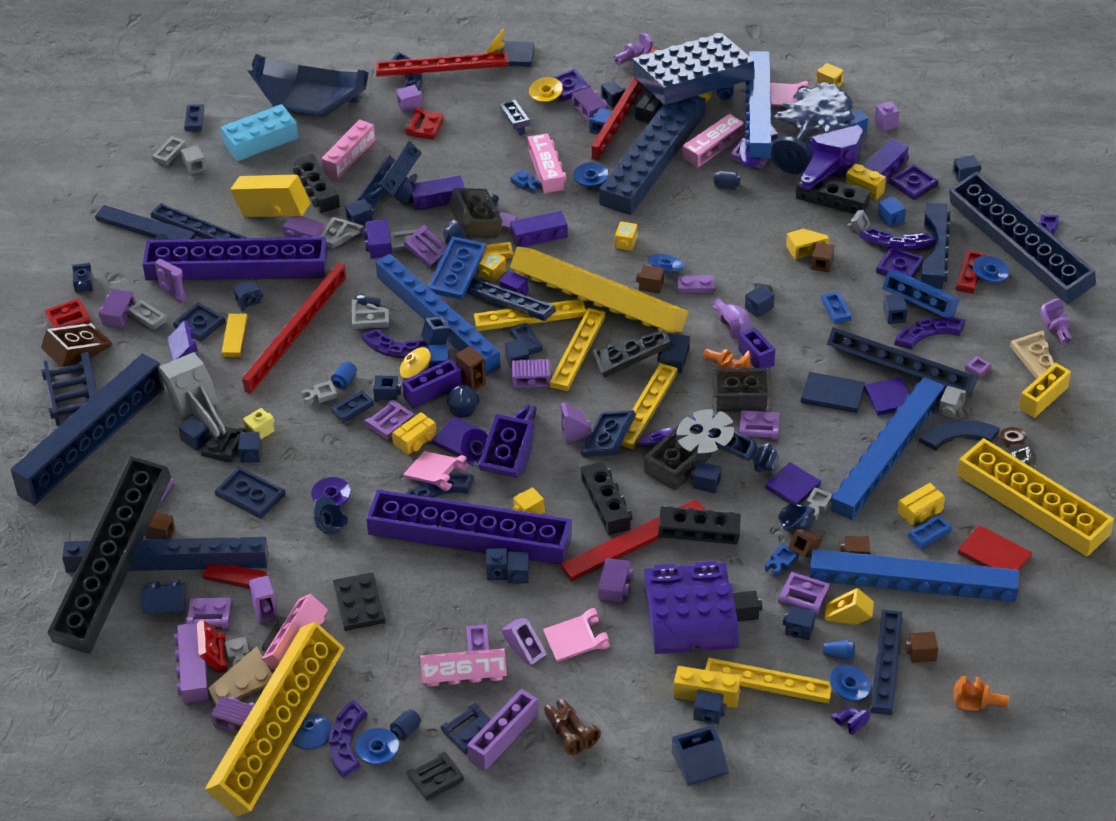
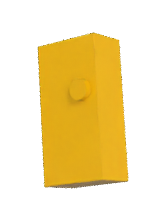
(270, 196)

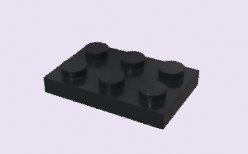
(359, 601)

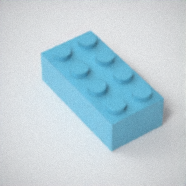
(259, 132)

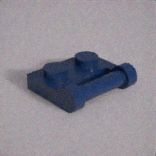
(467, 733)

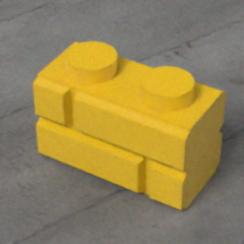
(866, 179)
(414, 433)
(921, 504)

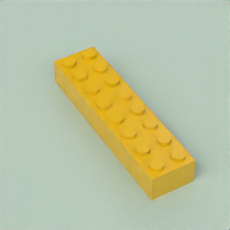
(1035, 497)

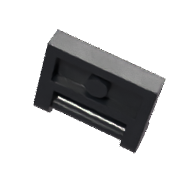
(215, 446)
(437, 780)

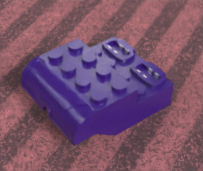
(690, 607)

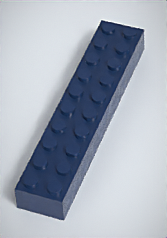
(651, 154)
(1022, 237)
(87, 429)

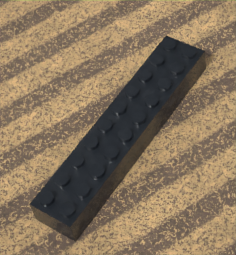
(109, 555)

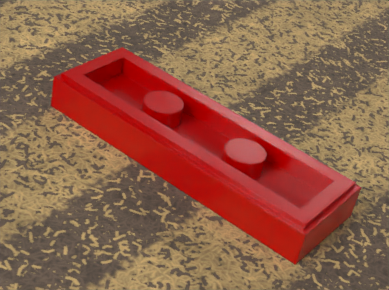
(968, 279)
(232, 574)

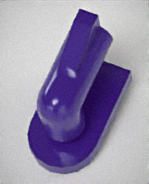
(858, 719)

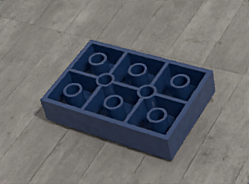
(693, 68)

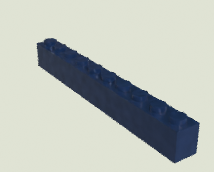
(184, 553)

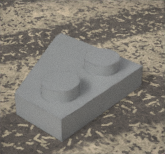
(340, 231)
(369, 316)

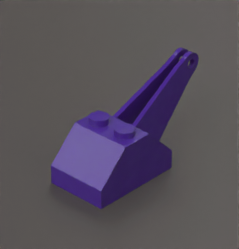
(832, 155)
(509, 443)

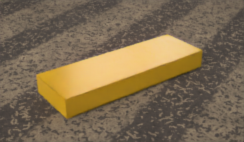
(234, 335)

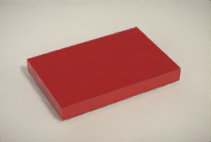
(993, 550)

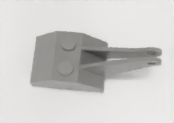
(192, 390)

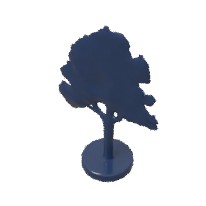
(822, 105)

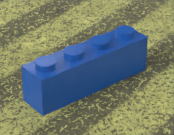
(921, 294)

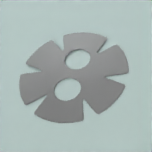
(704, 418)

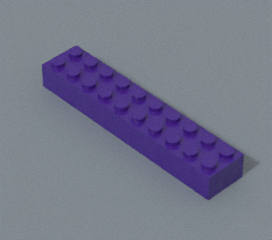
(239, 257)
(468, 526)

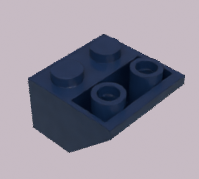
(163, 598)
(699, 755)

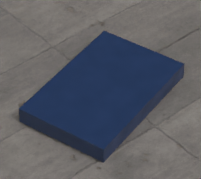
(833, 392)
(608, 433)
(250, 492)

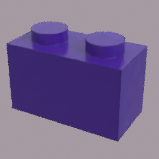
(378, 238)
(761, 350)

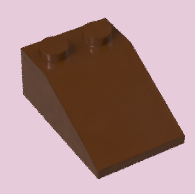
(68, 343)

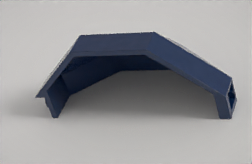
(305, 87)

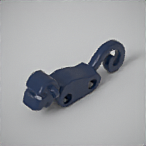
(746, 449)

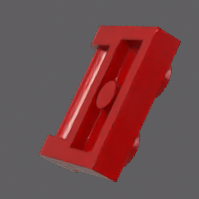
(429, 126)
(66, 312)
(211, 646)

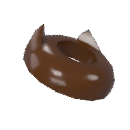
(1012, 431)

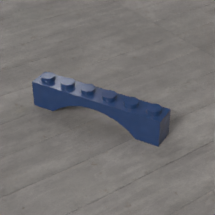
(936, 223)

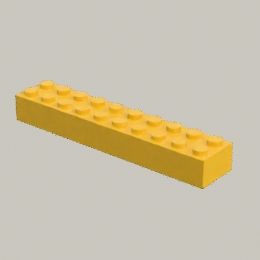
(599, 290)
(274, 719)

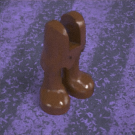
(567, 715)

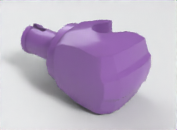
(630, 51)
(1050, 314)
(734, 316)

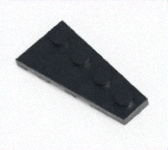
(633, 351)

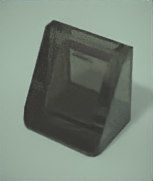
(1027, 456)

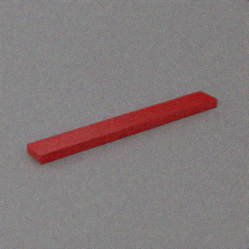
(441, 64)
(617, 547)

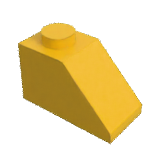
(803, 242)
(850, 608)

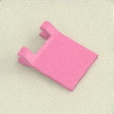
(784, 93)
(435, 469)
(575, 636)

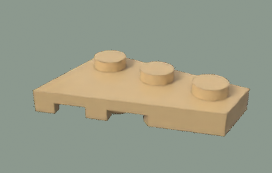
(1033, 353)
(242, 679)

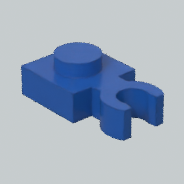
(526, 180)
(781, 558)

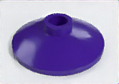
(654, 437)
(473, 438)
(331, 487)

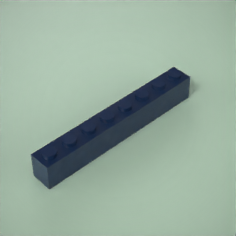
(902, 360)

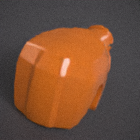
(725, 359)
(976, 696)

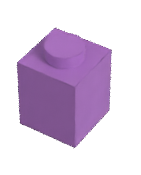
(408, 98)
(887, 116)

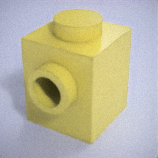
(259, 422)

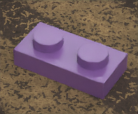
(695, 284)
(477, 637)

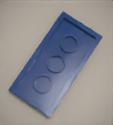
(457, 267)

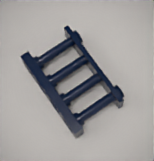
(390, 174)
(85, 379)

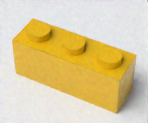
(1044, 390)
(690, 680)

